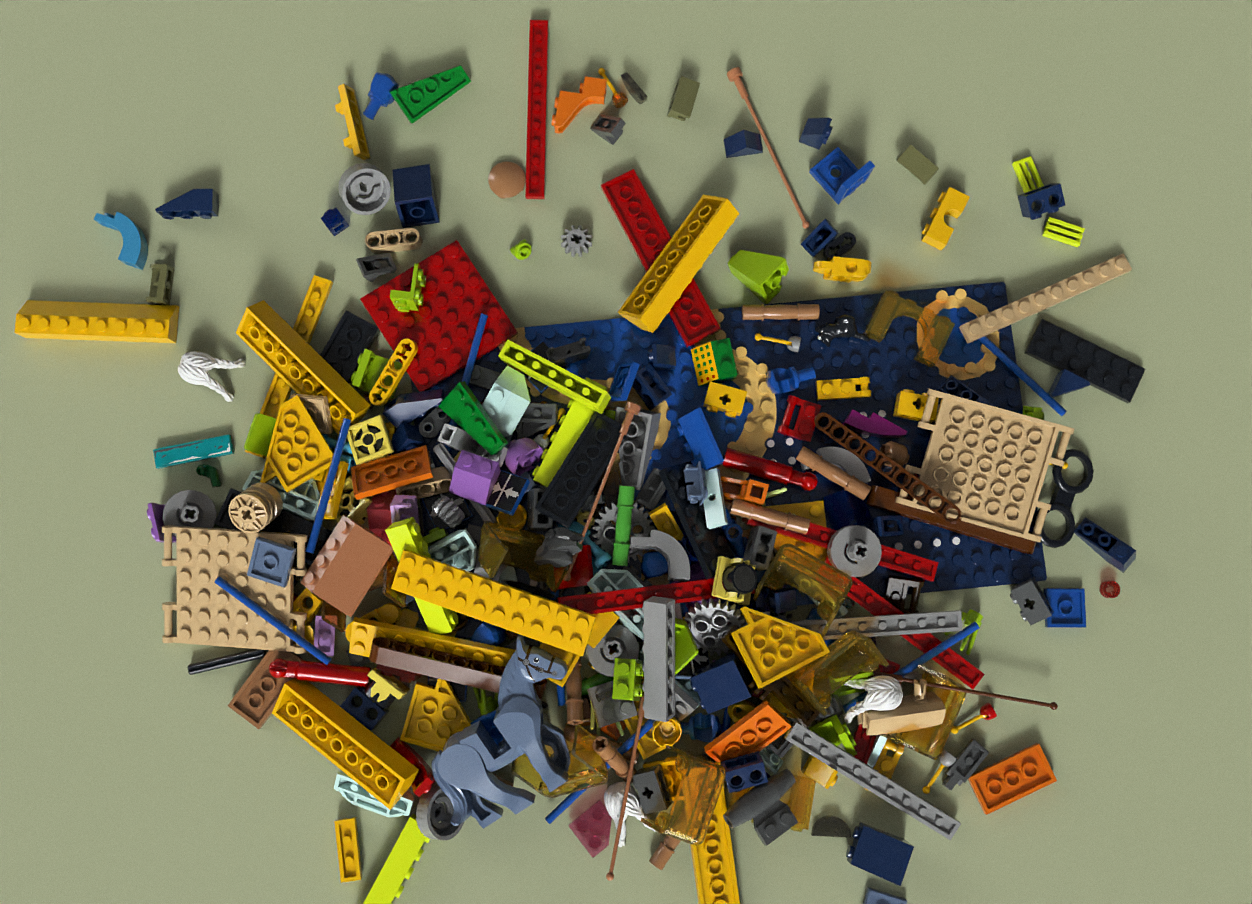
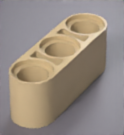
(385, 237)
(438, 484)

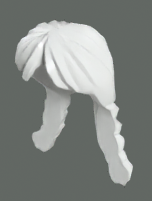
(195, 368)
(883, 695)
(613, 801)

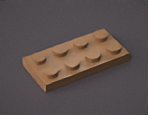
(261, 690)

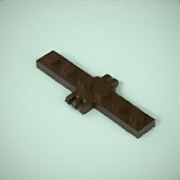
(782, 689)

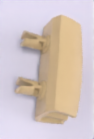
(914, 713)

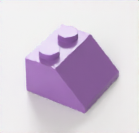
(474, 477)

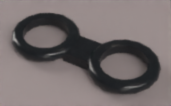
(1064, 496)

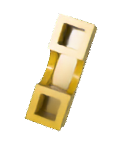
(937, 232)

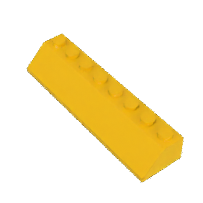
(678, 262)
(98, 321)
(299, 363)
(345, 741)

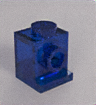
(332, 219)

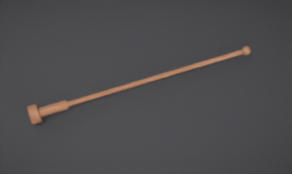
(735, 75)
(631, 409)
(610, 876)

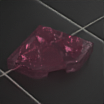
(593, 828)

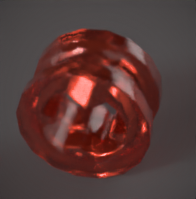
(1104, 593)

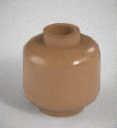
(896, 452)

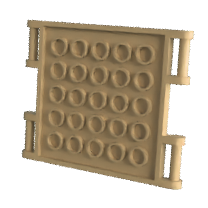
(987, 463)
(213, 615)

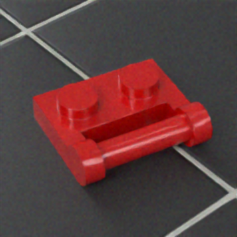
(804, 423)

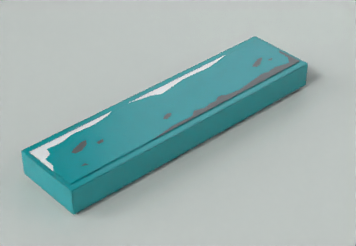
(193, 451)

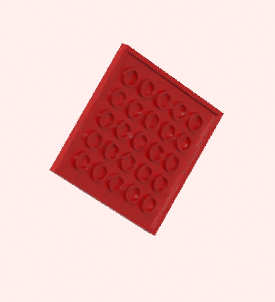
(445, 321)

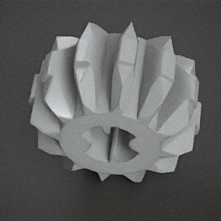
(569, 243)
(448, 512)

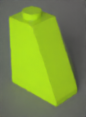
(759, 273)

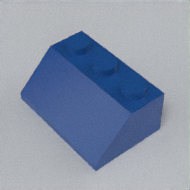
(699, 440)

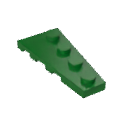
(425, 94)
(471, 416)

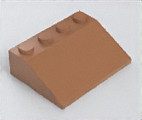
(347, 565)

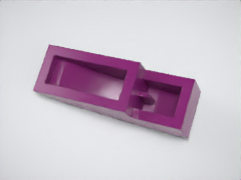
(873, 425)

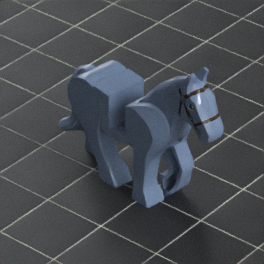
(472, 755)

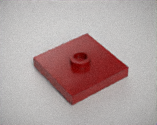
(582, 570)

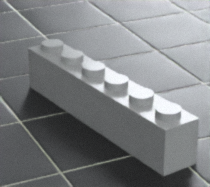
(659, 658)

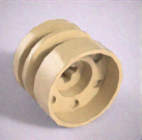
(255, 507)

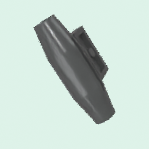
(763, 805)

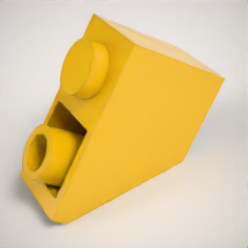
(820, 772)

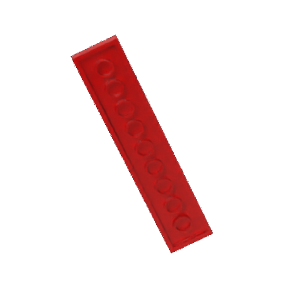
(648, 238)

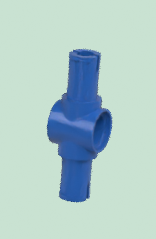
(737, 539)

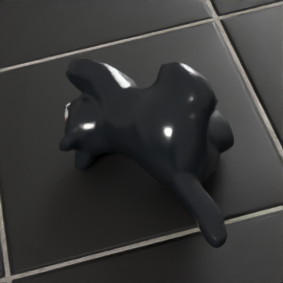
(842, 327)

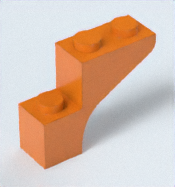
(570, 103)
(744, 490)

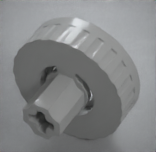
(350, 187)
(189, 501)
(855, 537)
(626, 649)
(431, 811)

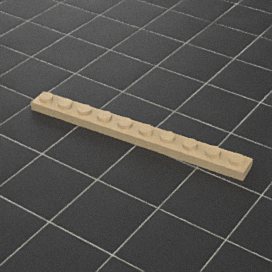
(1045, 298)

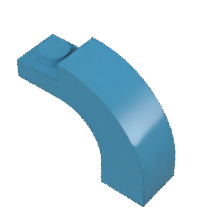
(134, 241)

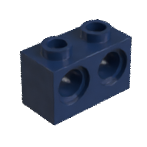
(1041, 199)
(650, 387)
(361, 713)
(742, 769)

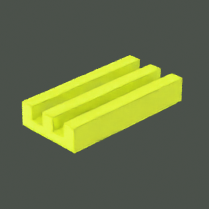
(1018, 170)
(1076, 243)

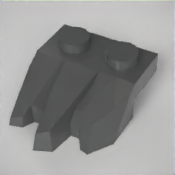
(559, 547)

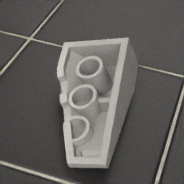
(637, 446)

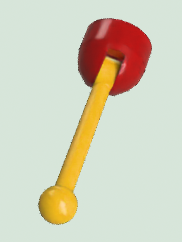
(986, 712)

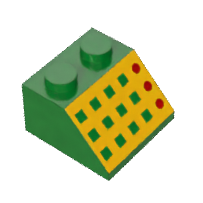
(714, 362)

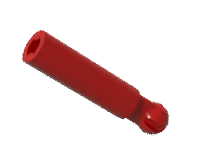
(768, 469)
(320, 672)

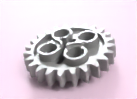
(638, 518)
(705, 623)

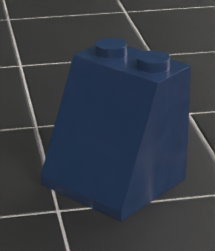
(415, 196)
(722, 683)
(879, 853)

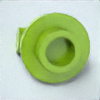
(521, 250)

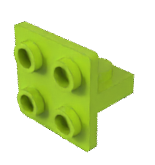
(628, 679)

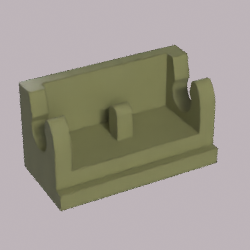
(683, 99)
(917, 164)
(160, 284)

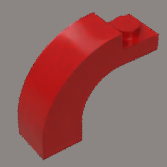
(424, 777)

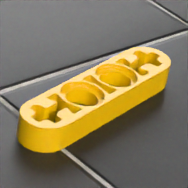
(394, 373)

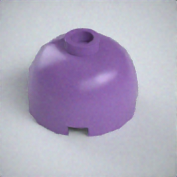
(522, 455)

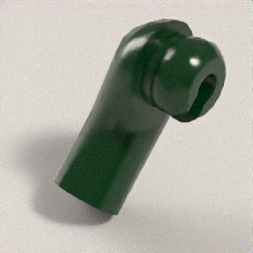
(210, 472)

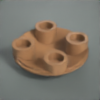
(506, 179)

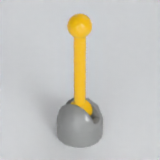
(792, 343)
(542, 439)
(946, 760)

